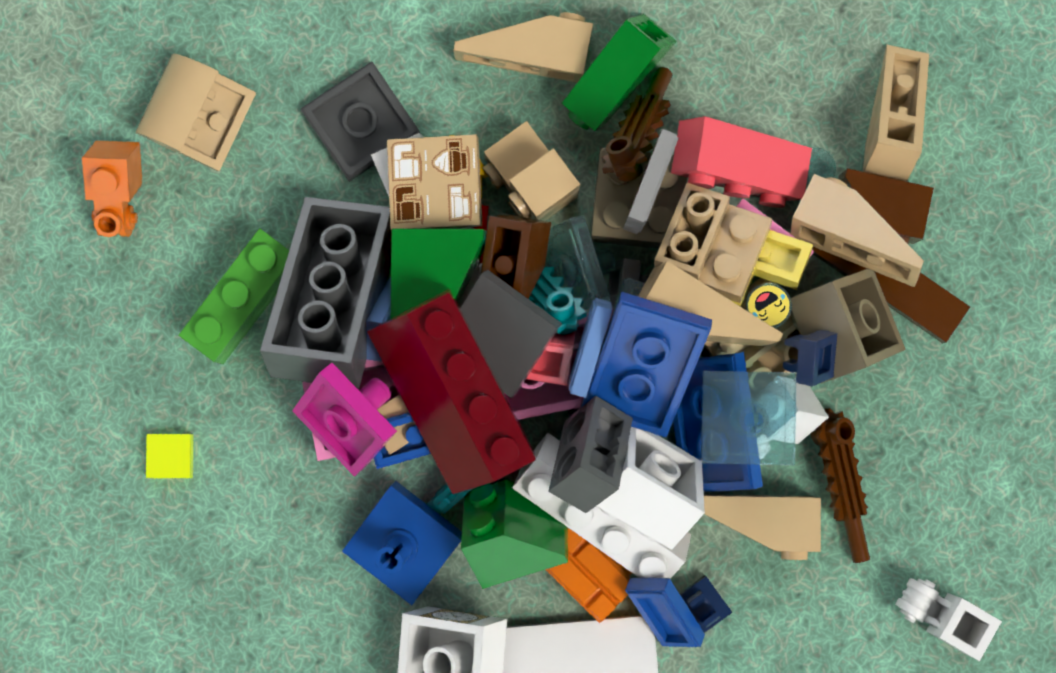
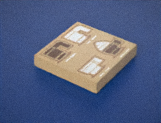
(434, 182)

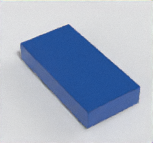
(665, 612)

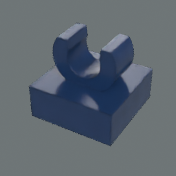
(815, 357)
(705, 603)

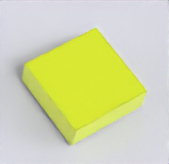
(169, 455)

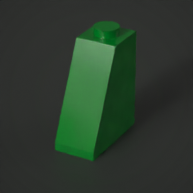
(617, 72)
(432, 262)

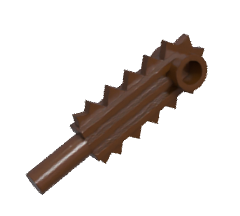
(643, 117)
(843, 480)

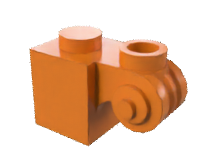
(111, 180)

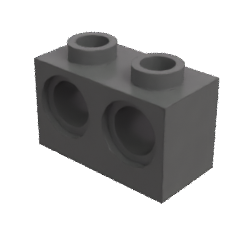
(591, 455)

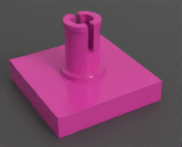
(346, 417)

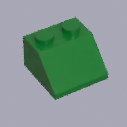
(509, 535)

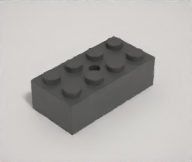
(328, 290)

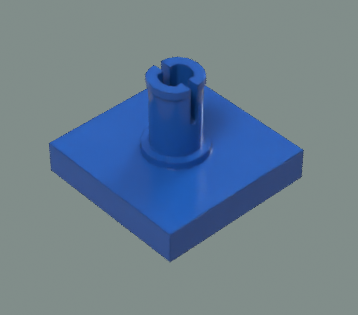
(403, 542)

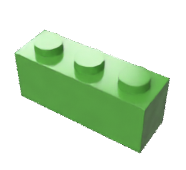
(237, 299)

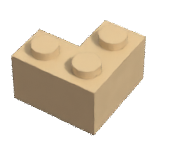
(531, 173)

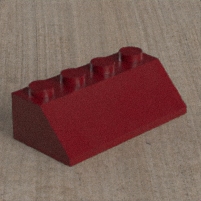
(452, 393)

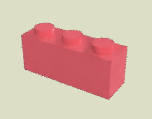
(741, 161)

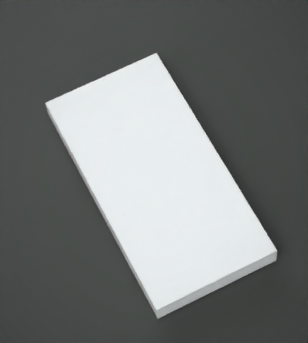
(582, 646)

